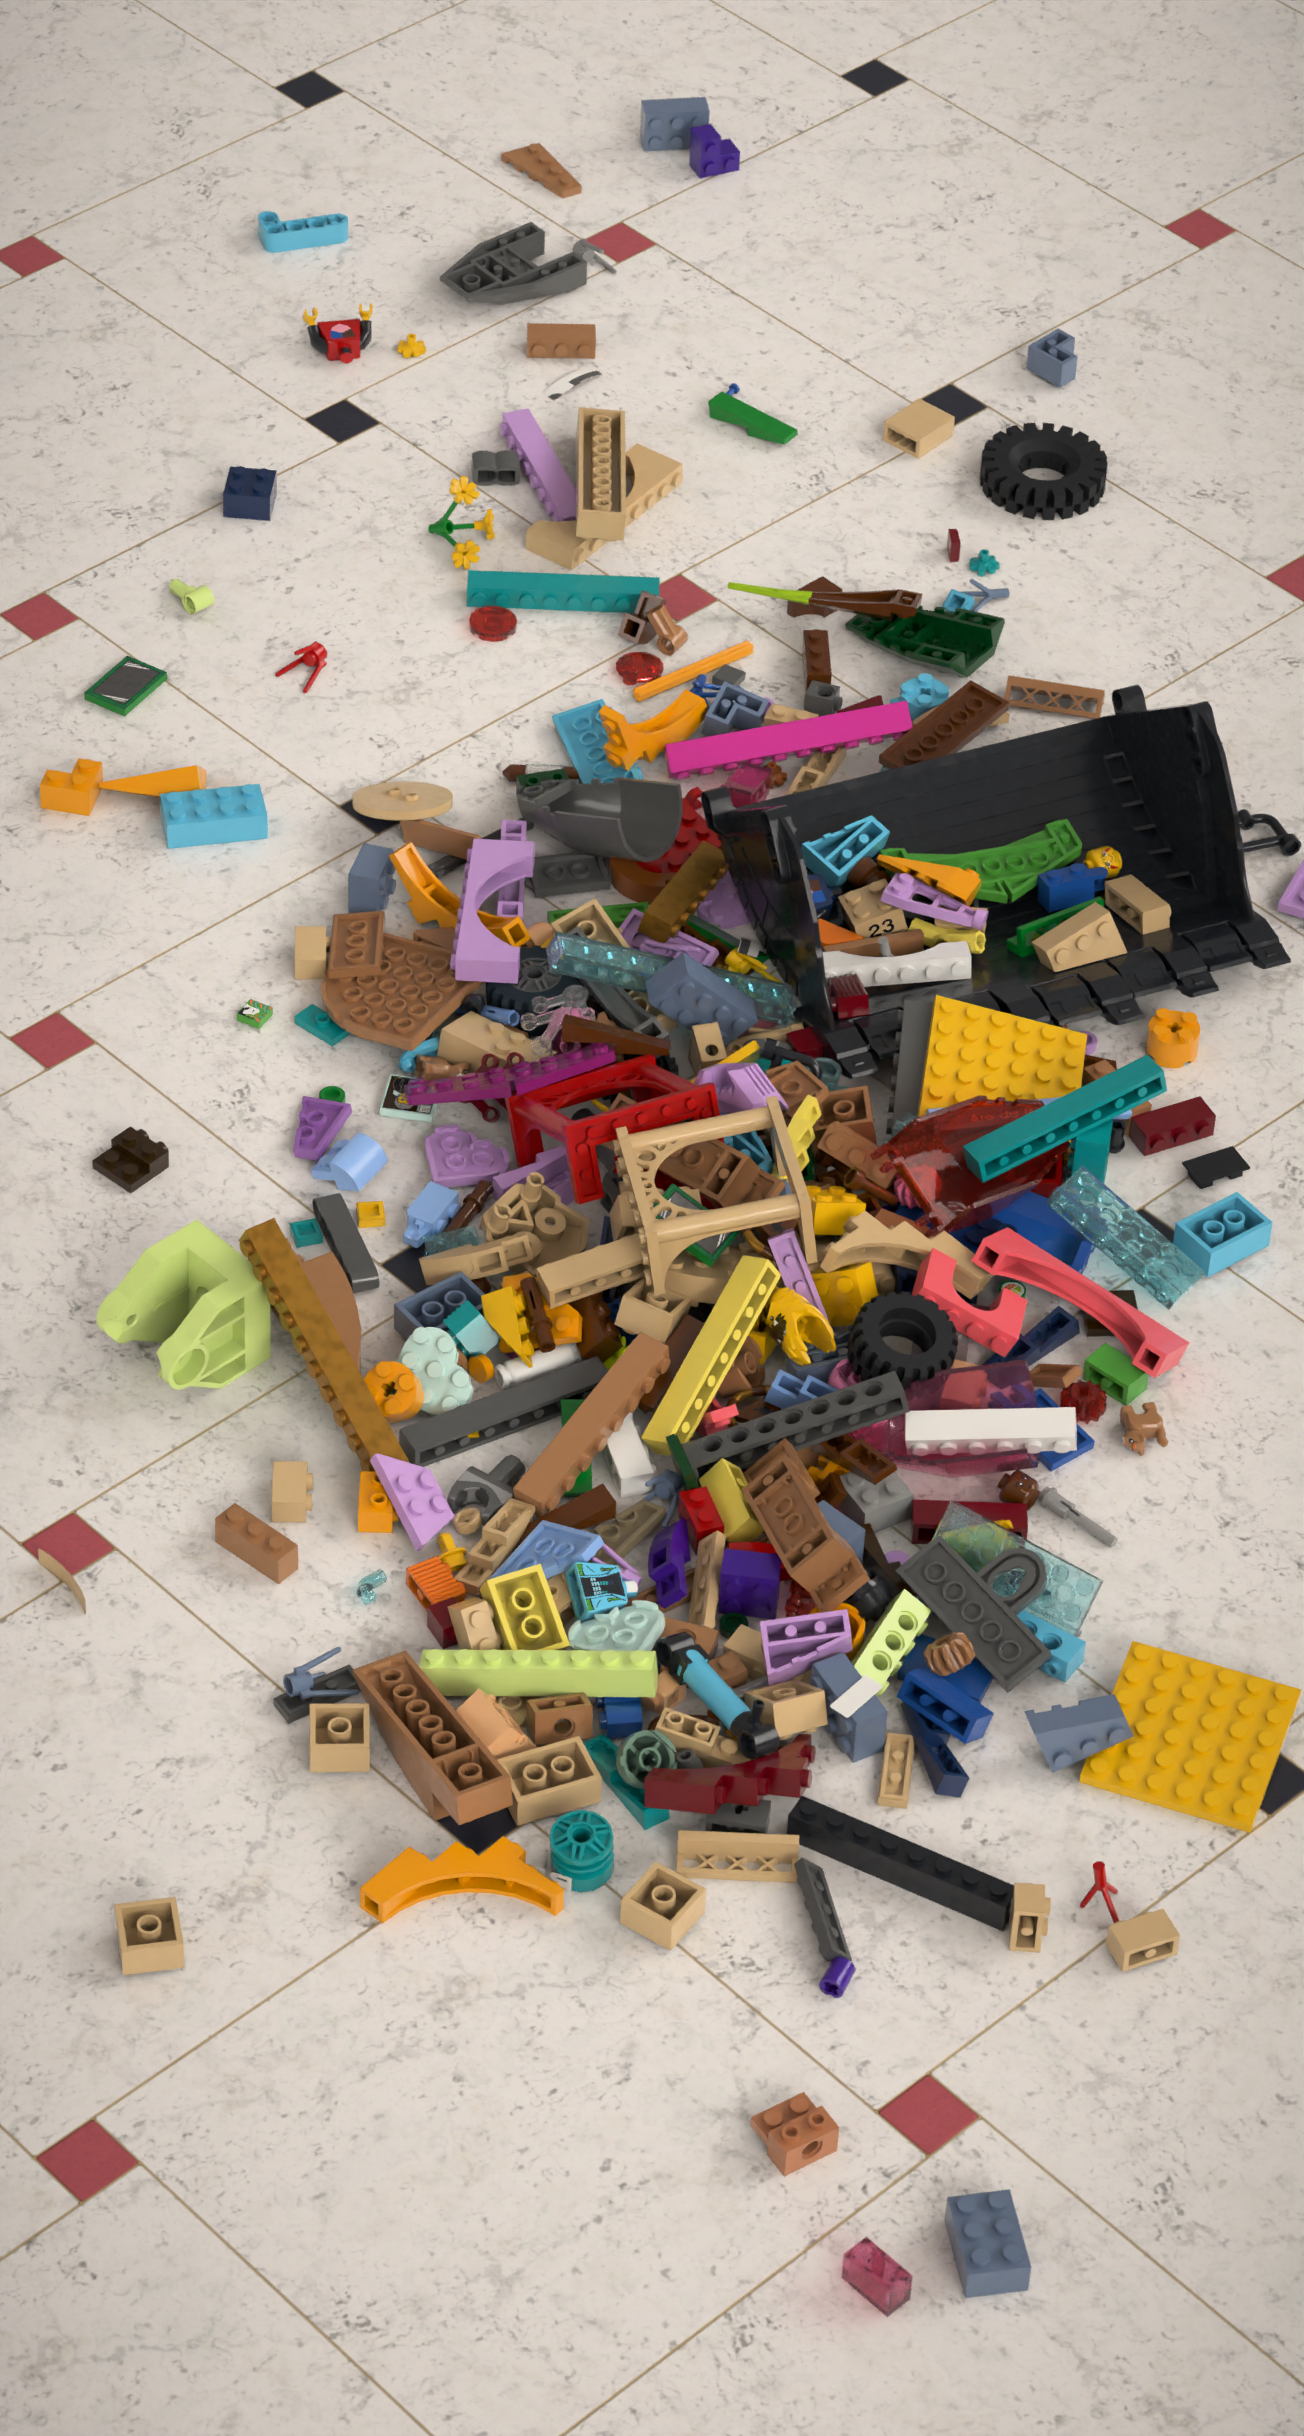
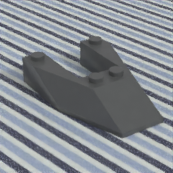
(502, 269)

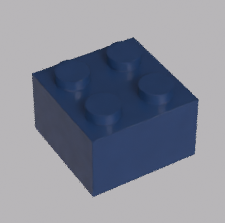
(250, 493)

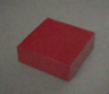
(953, 545)

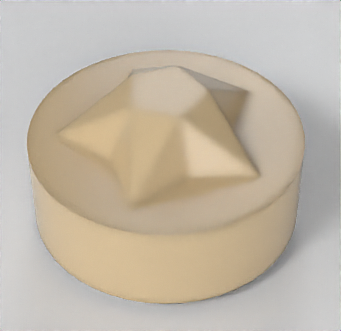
(467, 1521)

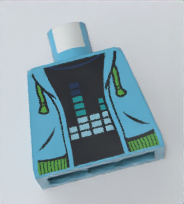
(597, 1589)

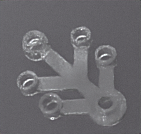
(572, 997)

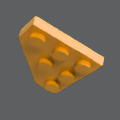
(564, 1318)

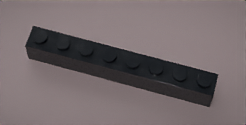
(901, 1863)

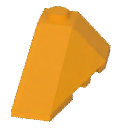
(162, 782)
(947, 879)

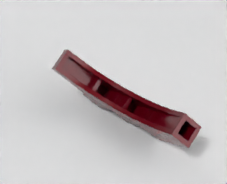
(742, 1783)

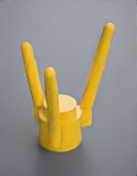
(743, 963)

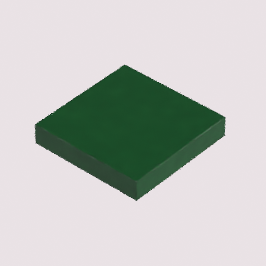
(681, 1463)

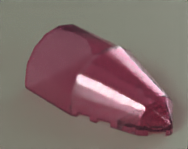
(972, 1387)

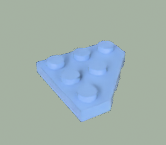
(554, 1548)

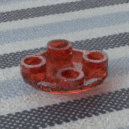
(639, 667)

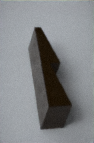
(875, 1559)

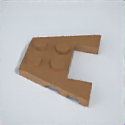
(794, 1084)

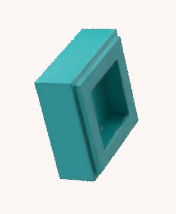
(306, 1233)

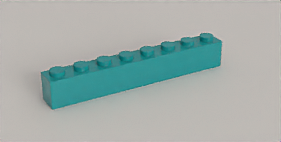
(557, 591)
(1064, 1118)

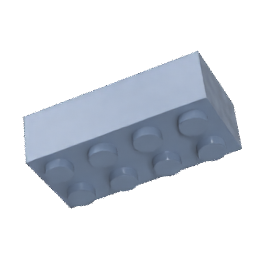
(699, 996)

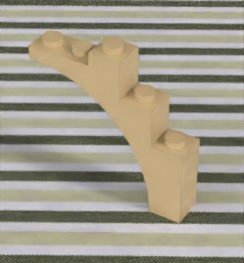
(903, 1246)

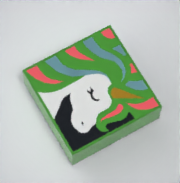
(254, 1014)

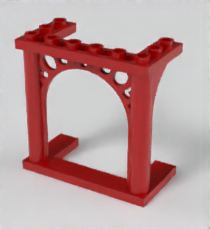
(538, 1112)

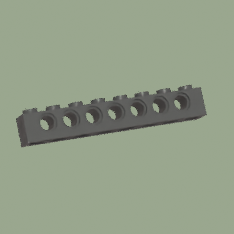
(801, 1424)

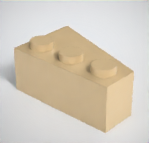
(1080, 940)

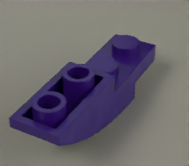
(667, 1563)

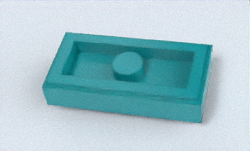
(320, 1025)

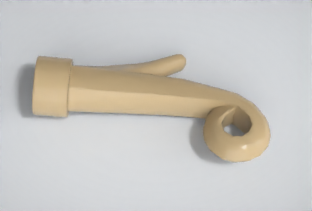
(763, 1033)

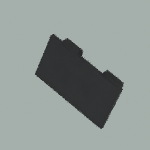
(1214, 1166)

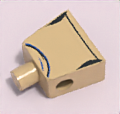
(701, 1037)

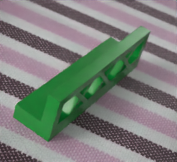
(1029, 932)

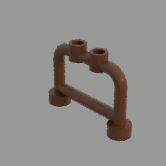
(856, 1178)

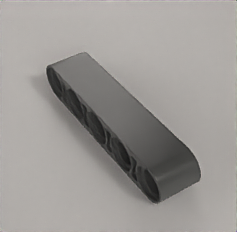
(345, 1242)

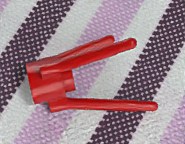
(312, 656)

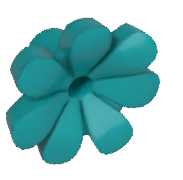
(984, 563)

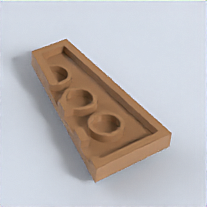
(543, 168)

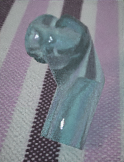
(368, 1583)

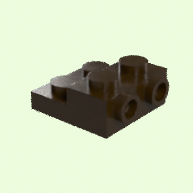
(132, 1159)

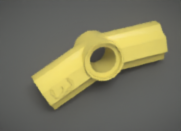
(936, 935)

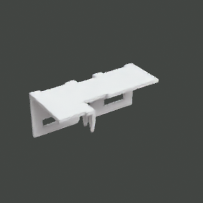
(567, 1885)

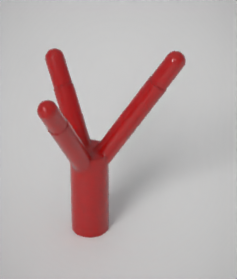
(1101, 1885)

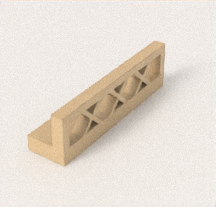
(737, 1850)

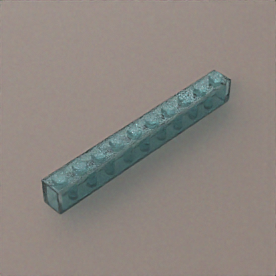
(632, 967)

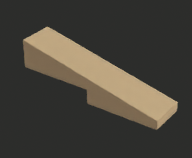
(818, 770)

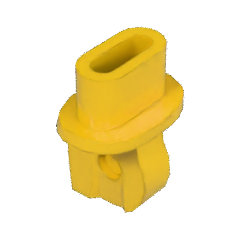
(450, 1554)

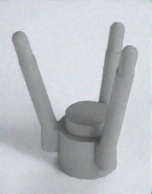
(586, 251)

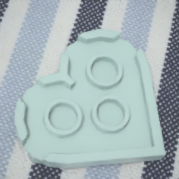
(434, 1359)
(620, 1630)

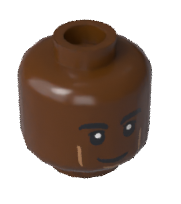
(1018, 1489)

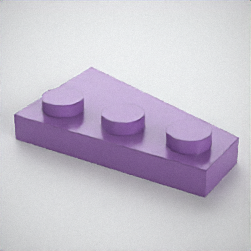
(319, 1126)

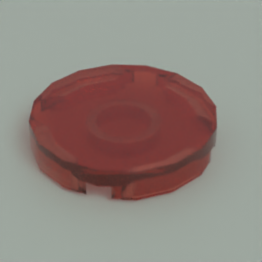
(493, 623)

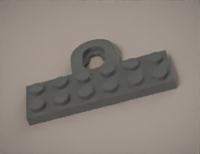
(969, 1605)

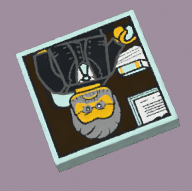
(395, 1103)

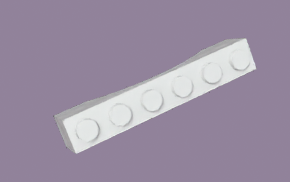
(938, 963)

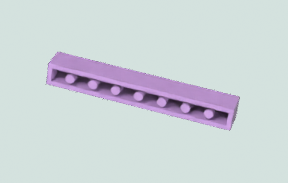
(540, 464)

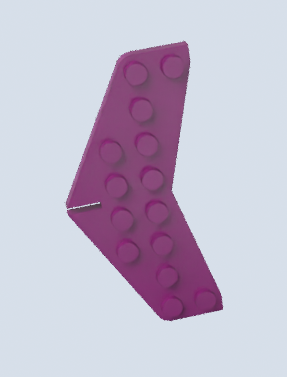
(500, 1082)

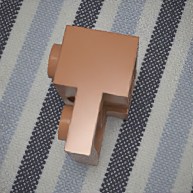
(796, 2133)

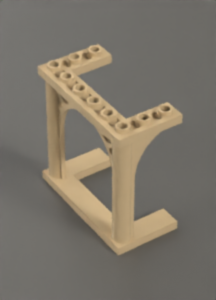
(670, 1236)

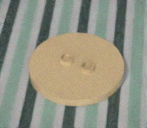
(402, 800)

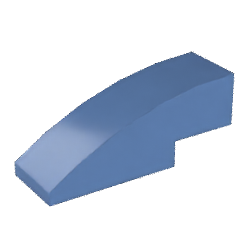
(790, 1390)

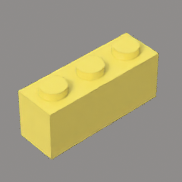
(725, 1487)

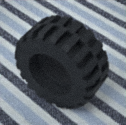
(903, 1317)

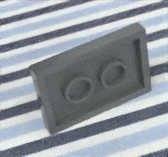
(568, 874)

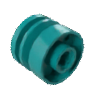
(582, 1849)

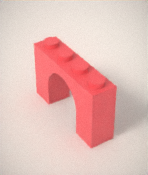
(994, 1328)

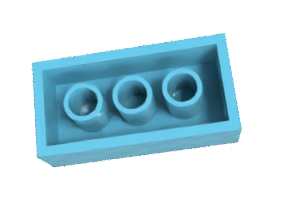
(213, 816)

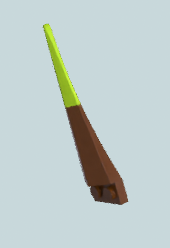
(868, 603)

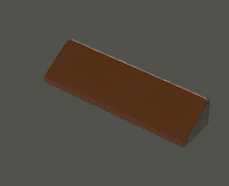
(679, 1346)

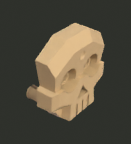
(529, 1209)

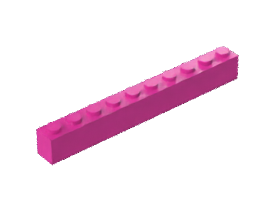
(787, 739)

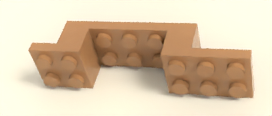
(714, 1168)
(807, 1545)

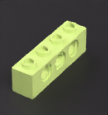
(891, 1639)

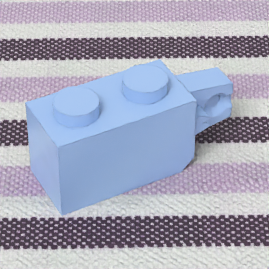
(430, 1213)

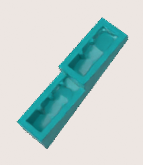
(603, 1754)

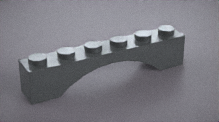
(622, 1007)

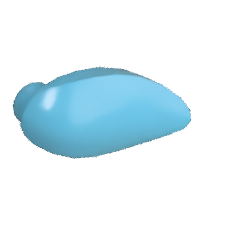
(428, 1048)

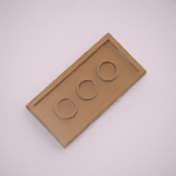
(356, 944)

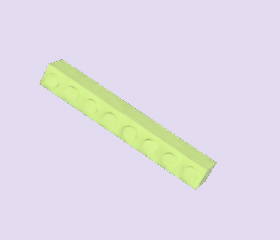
(542, 1672)

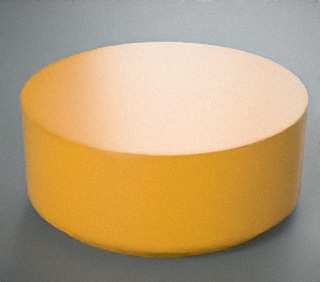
(481, 1368)

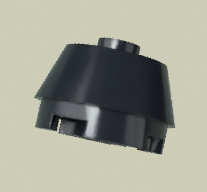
(871, 1598)

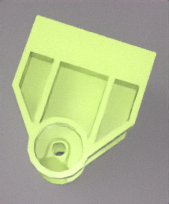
(198, 1303)

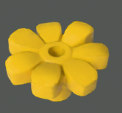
(411, 346)

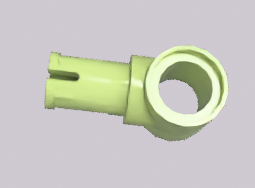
(192, 598)

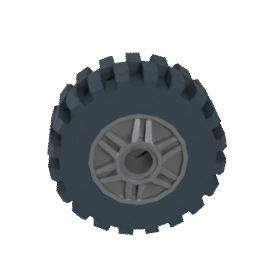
(533, 981)

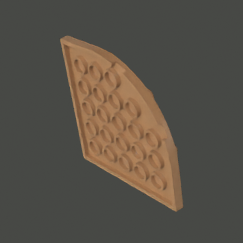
(404, 1001)

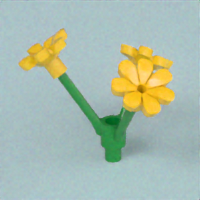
(463, 552)

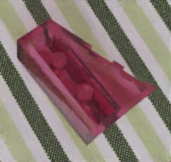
(749, 784)

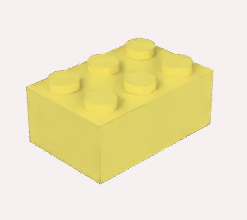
(525, 1611)

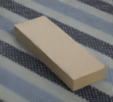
(896, 1770)

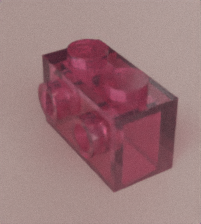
(876, 2276)

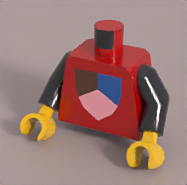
(340, 338)

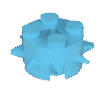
(922, 694)

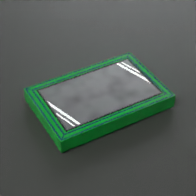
(125, 685)
(706, 1249)

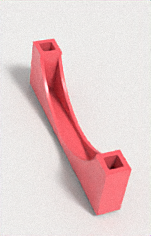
(1147, 1341)

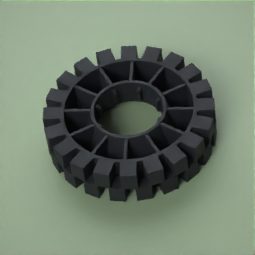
(1072, 456)

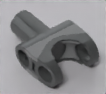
(486, 1489)

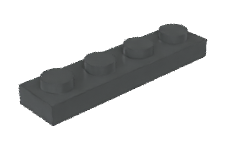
(821, 1910)

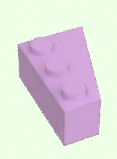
(799, 1641)

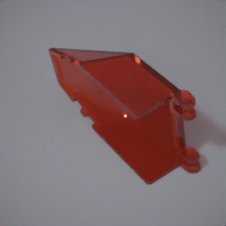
(935, 1168)

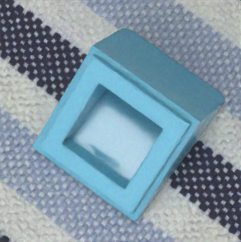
(958, 600)

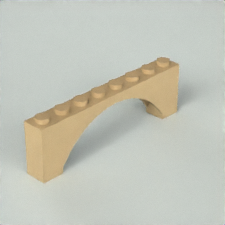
(651, 479)

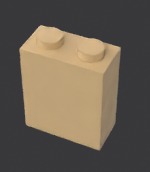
(918, 428)

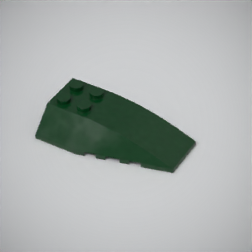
(935, 639)

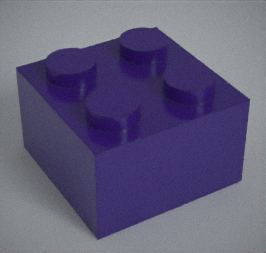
(750, 1583)

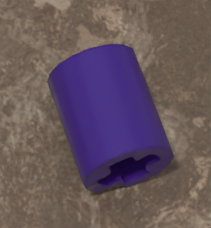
(837, 1977)

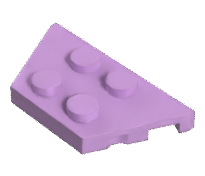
(414, 1498)

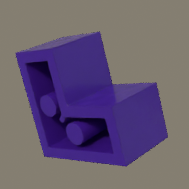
(710, 154)

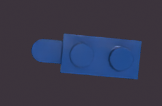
(1069, 886)

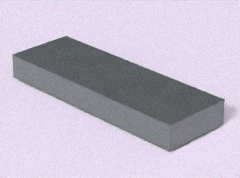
(295, 1708)

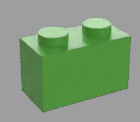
(1115, 1374)

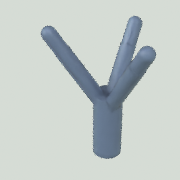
(987, 593)

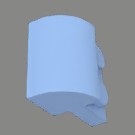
(351, 1163)

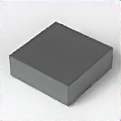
(728, 674)

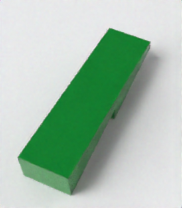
(758, 423)

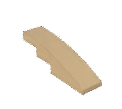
(496, 1545)

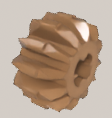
(949, 1653)

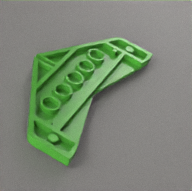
(1011, 868)

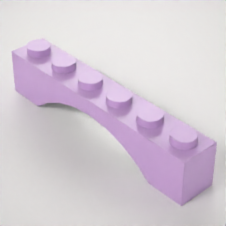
(512, 895)

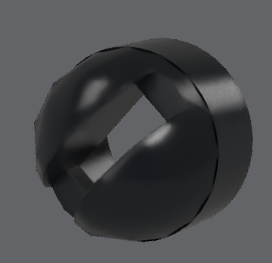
(474, 1003)

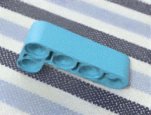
(301, 233)

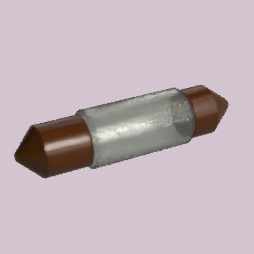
(515, 769)

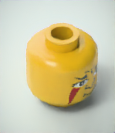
(1106, 858)

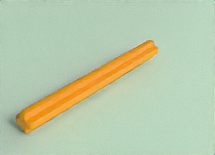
(692, 671)

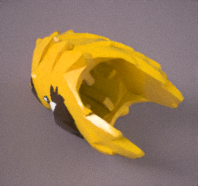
(795, 1321)

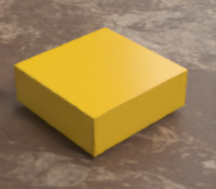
(370, 1214)

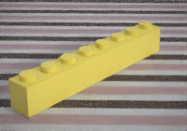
(712, 1353)

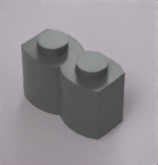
(495, 468)

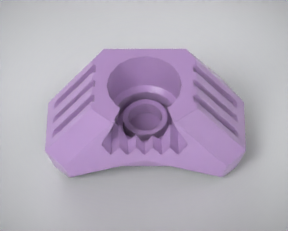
(739, 1086)

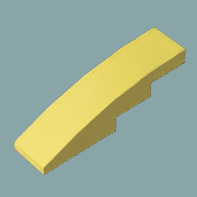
(802, 1131)

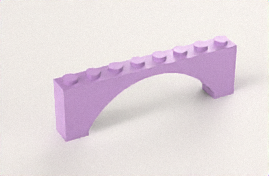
(476, 951)

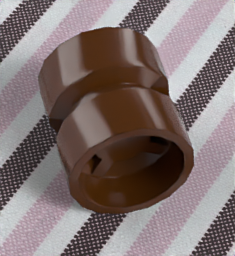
(866, 872)

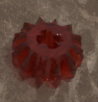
(1086, 1398)

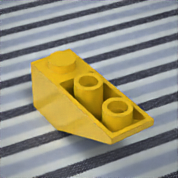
(506, 1316)

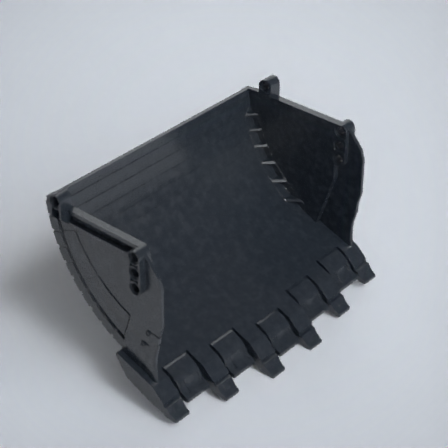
(1125, 781)

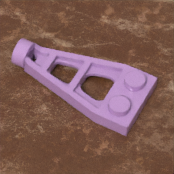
(904, 887)

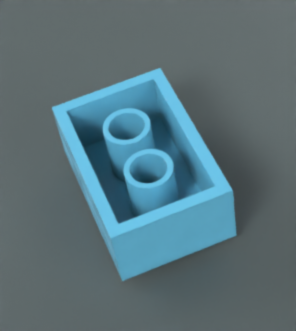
(1223, 1233)

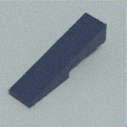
(1042, 1339)
(941, 1765)

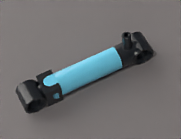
(691, 1667)

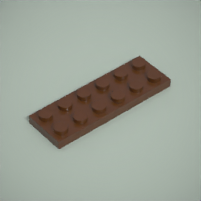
(947, 727)

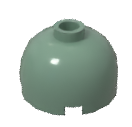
(641, 1753)

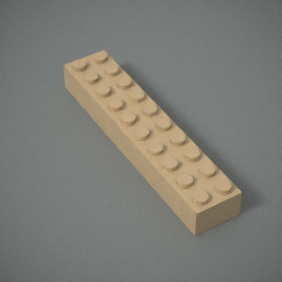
(600, 474)

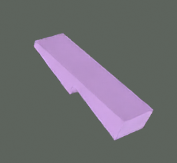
(547, 1163)

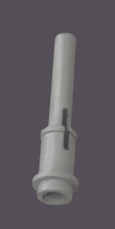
(1066, 1509)

